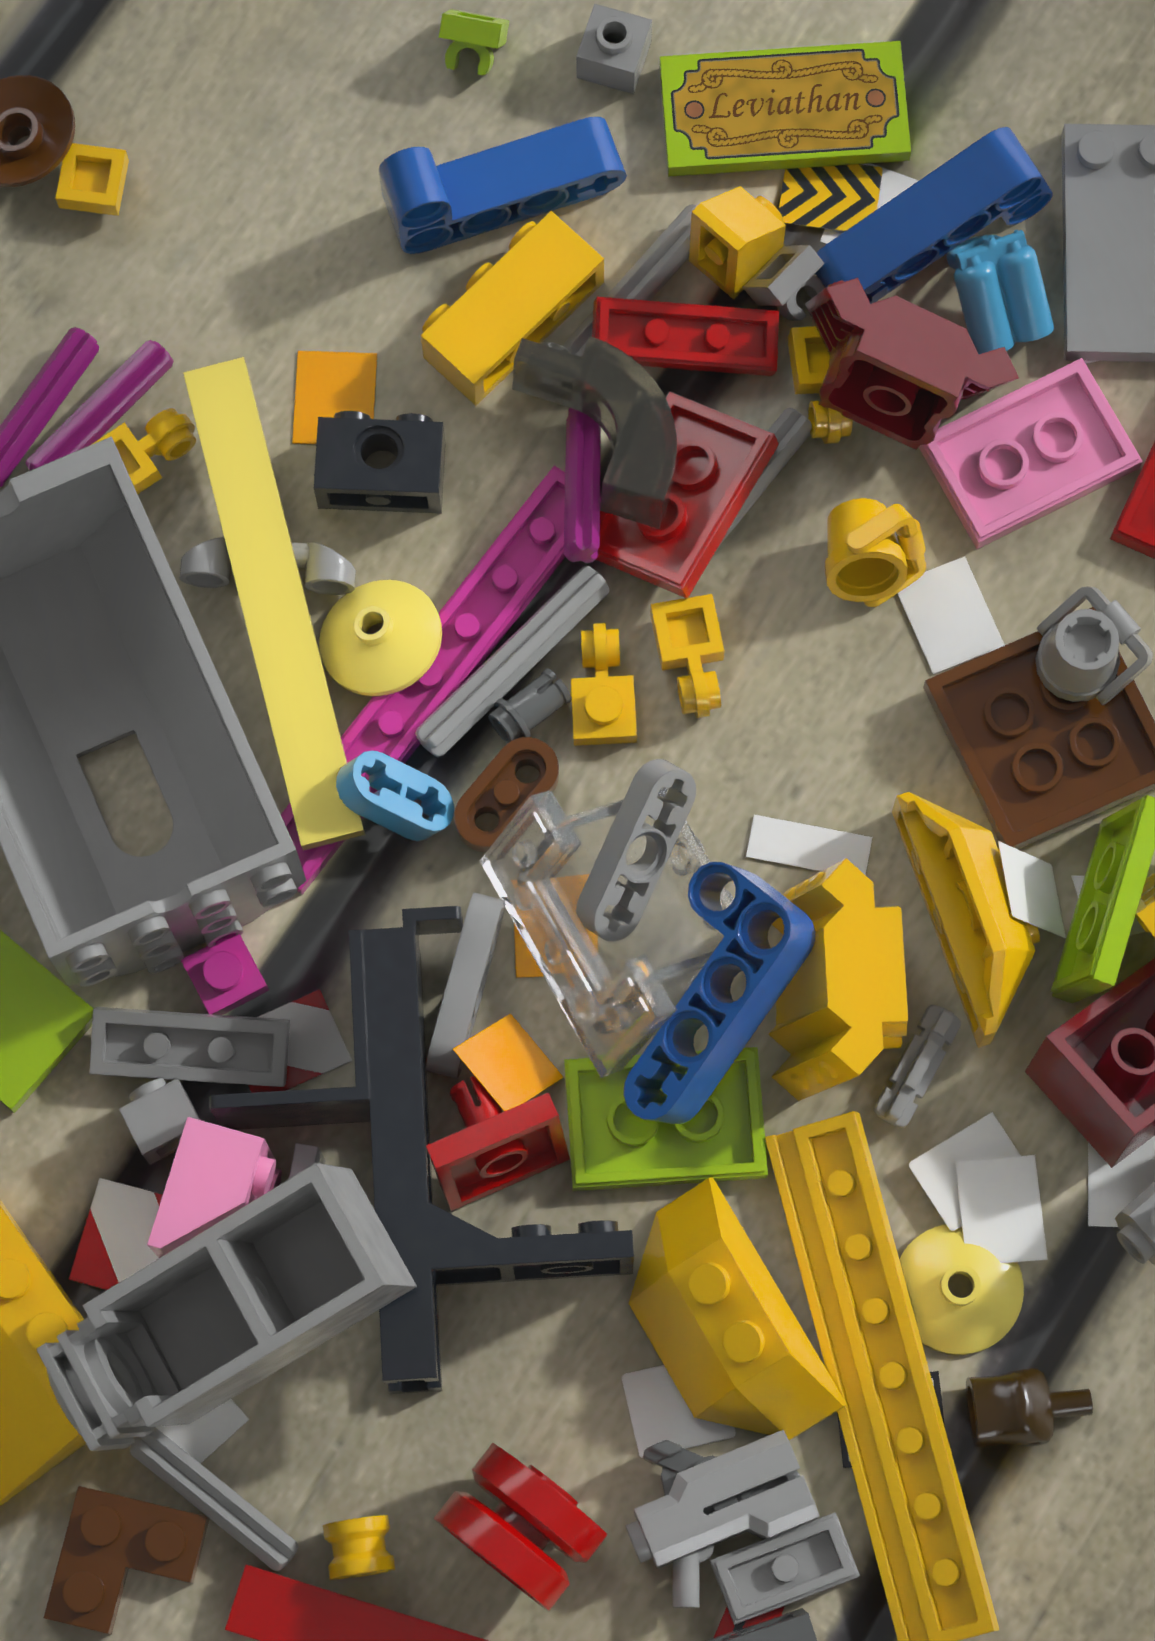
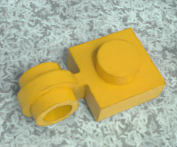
(809, 366)
(168, 436)
(687, 637)
(602, 704)

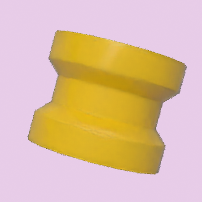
(359, 1547)

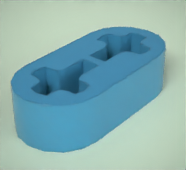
(397, 789)

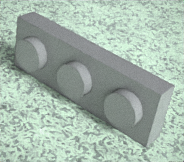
(189, 1046)

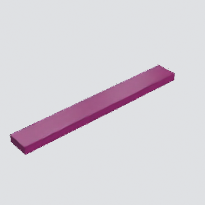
(471, 628)

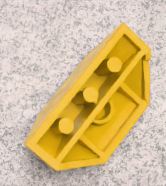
(969, 908)
(726, 1322)

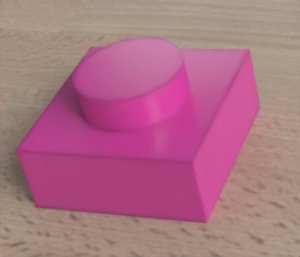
(225, 975)

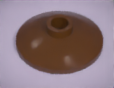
(35, 110)

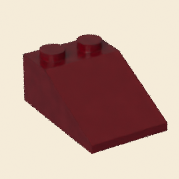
(1103, 1067)

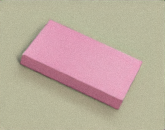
(1030, 453)

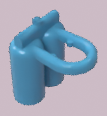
(1000, 291)

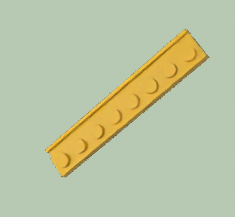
(882, 1373)

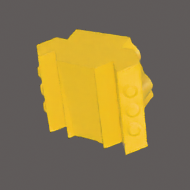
(850, 988)

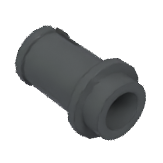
(529, 707)

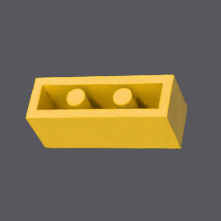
(517, 298)

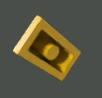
(734, 238)

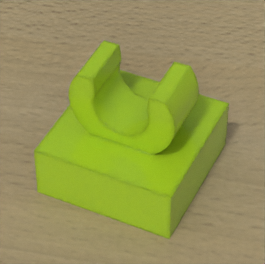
(472, 32)

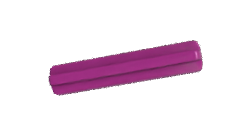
(44, 397)
(105, 404)
(582, 487)

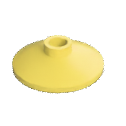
(396, 653)
(956, 1323)

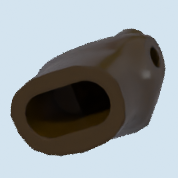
(1019, 1408)

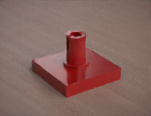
(495, 1145)

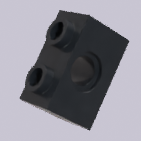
(407, 485)

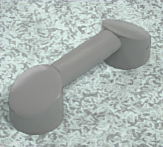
(326, 570)

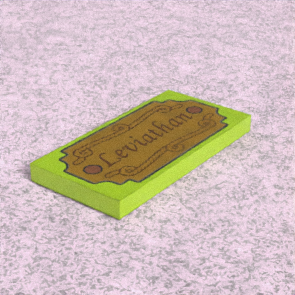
(784, 108)

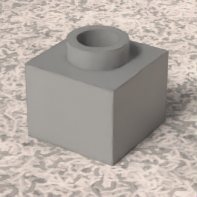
(609, 63)
(158, 1117)

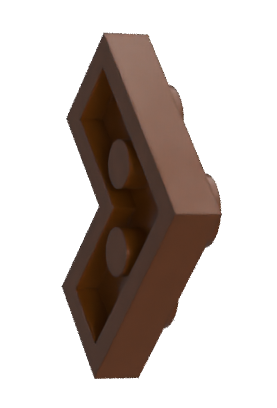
(107, 1539)

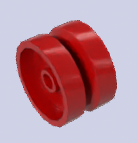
(520, 1527)

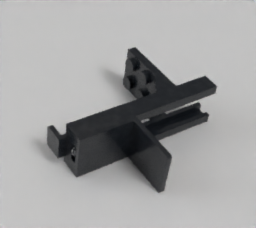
(394, 1098)

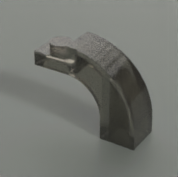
(625, 405)

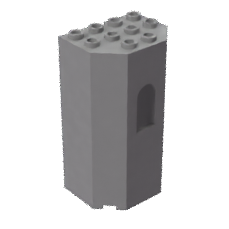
(87, 657)

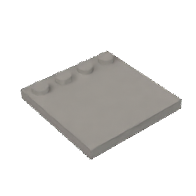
(1108, 242)

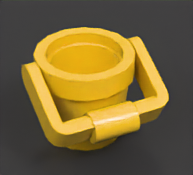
(864, 553)

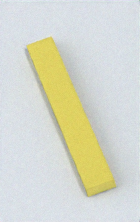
(272, 600)

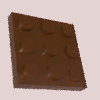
(1038, 756)

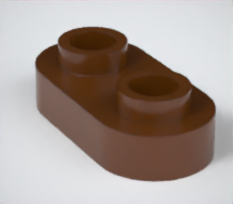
(500, 791)

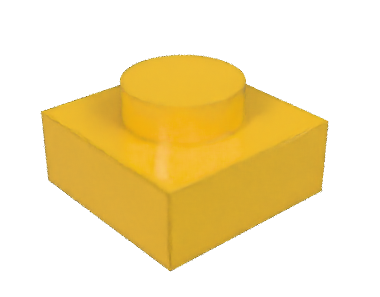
(92, 179)

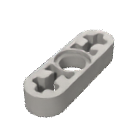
(639, 802)
(465, 983)

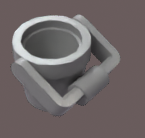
(1082, 648)

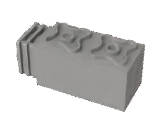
(226, 1309)

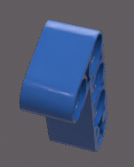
(497, 185)
(937, 215)
(709, 996)

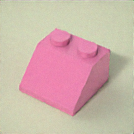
(210, 1180)

